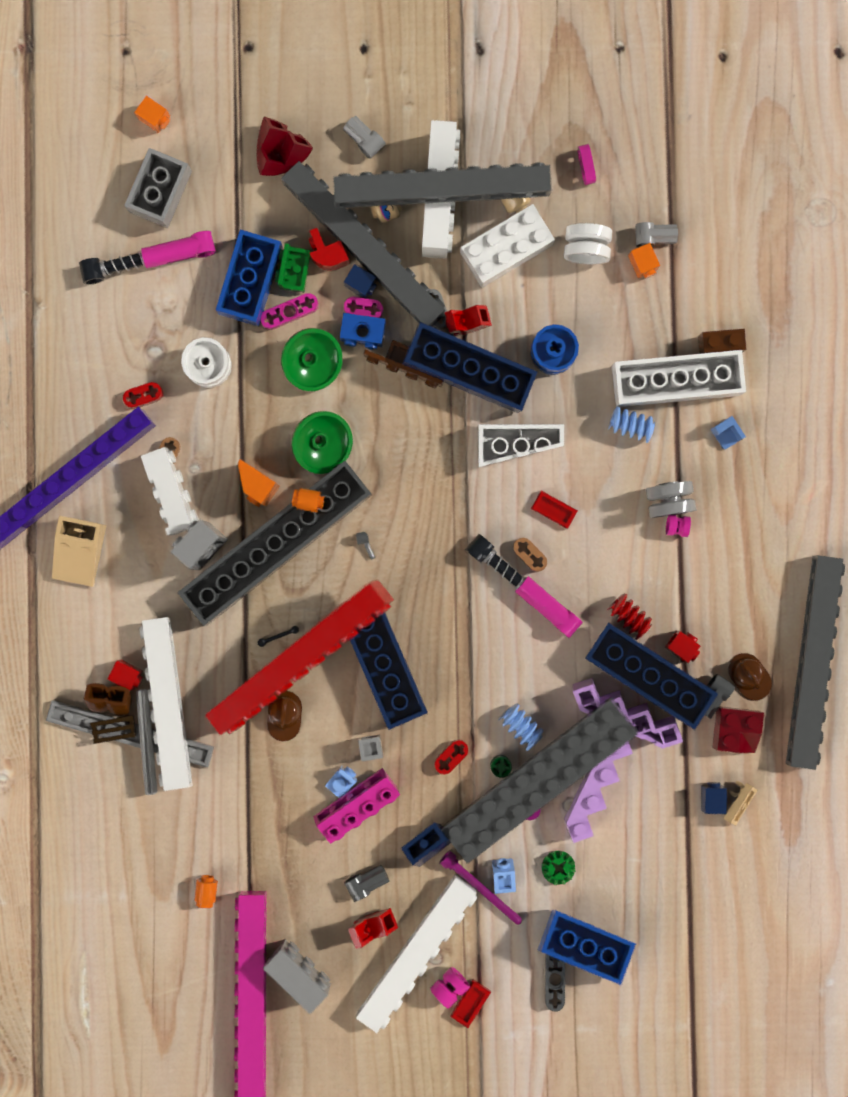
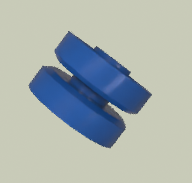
(554, 337)

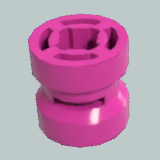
(678, 525)

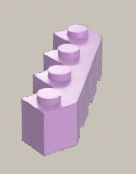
(660, 732)
(589, 797)

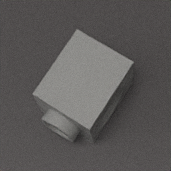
(370, 747)

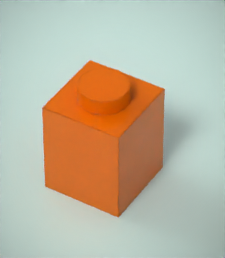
(152, 114)
(644, 261)

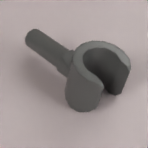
(362, 538)

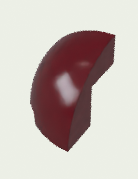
(279, 148)

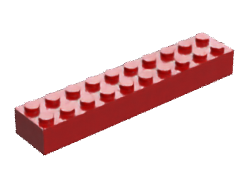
(303, 654)

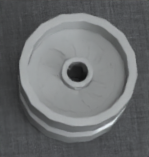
(670, 497)

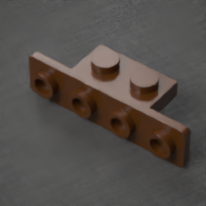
(394, 363)

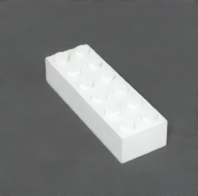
(437, 216)
(678, 378)

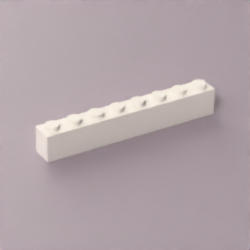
(167, 704)
(416, 953)

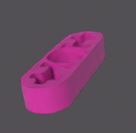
(306, 311)

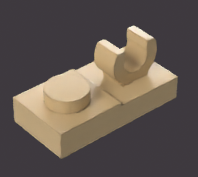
(744, 797)

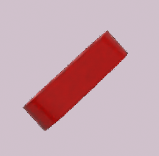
(142, 390)
(454, 760)

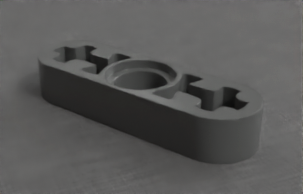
(549, 994)

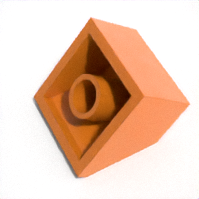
(256, 485)

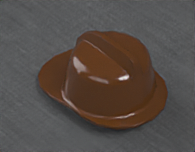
(750, 676)
(284, 716)

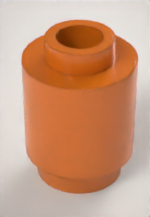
(307, 500)
(205, 891)

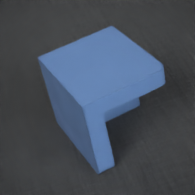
(728, 433)

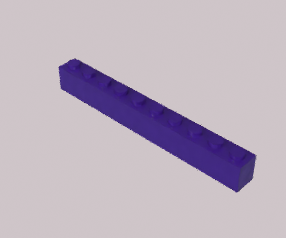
(73, 474)

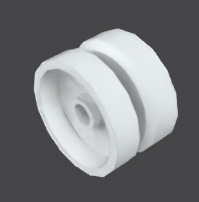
(588, 243)
(206, 350)

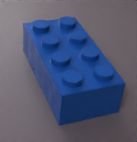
(249, 278)
(586, 947)

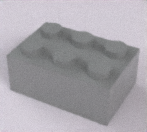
(158, 187)
(198, 544)
(298, 976)

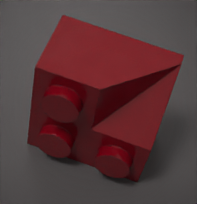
(737, 730)

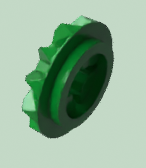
(548, 868)

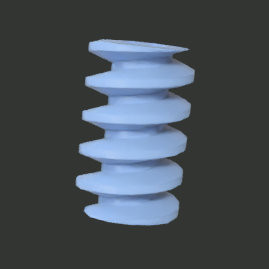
(632, 424)
(522, 726)

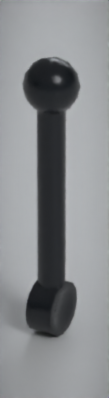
(262, 642)

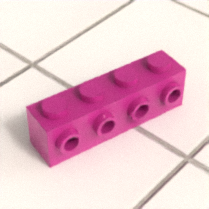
(356, 806)

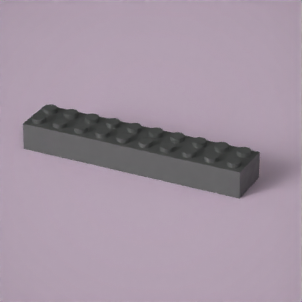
(273, 546)
(539, 780)

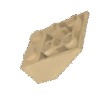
(77, 550)

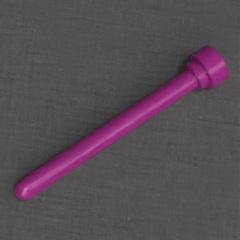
(449, 861)

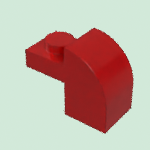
(327, 257)
(467, 320)
(372, 927)

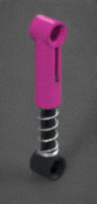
(197, 245)
(526, 587)

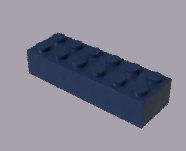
(470, 368)
(388, 673)
(651, 676)

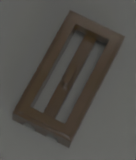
(95, 731)

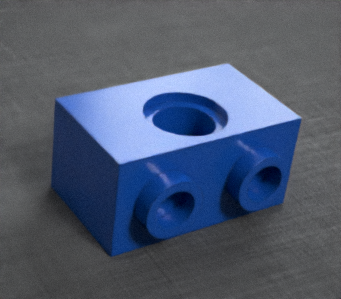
(353, 322)

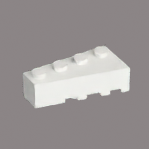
(511, 441)
(169, 490)

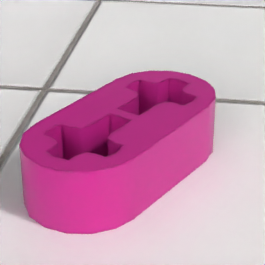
(586, 164)
(364, 303)

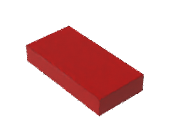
(554, 509)
(470, 1003)

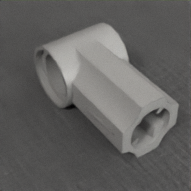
(368, 141)
(655, 234)

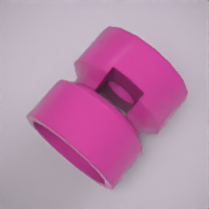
(444, 992)

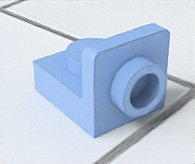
(342, 781)
(504, 875)

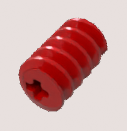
(630, 616)

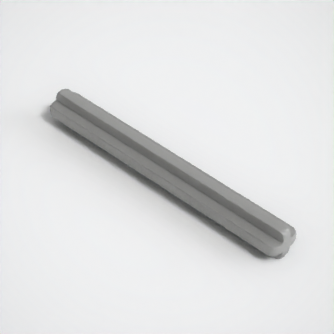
(146, 742)

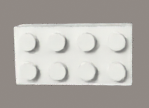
(507, 246)

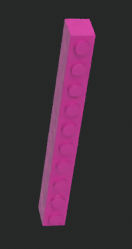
(251, 994)

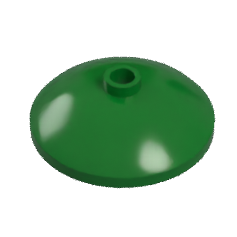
(324, 359)
(334, 442)

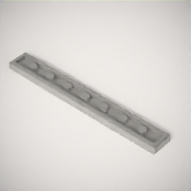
(80, 719)

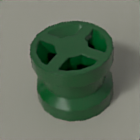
(501, 770)

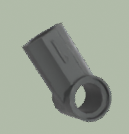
(724, 690)
(361, 885)

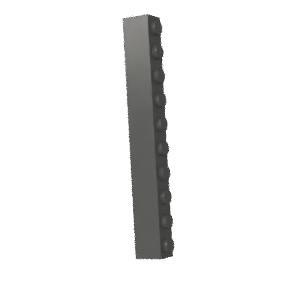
(442, 186)
(363, 246)
(814, 662)

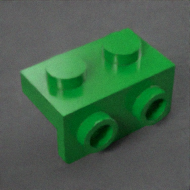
(293, 268)

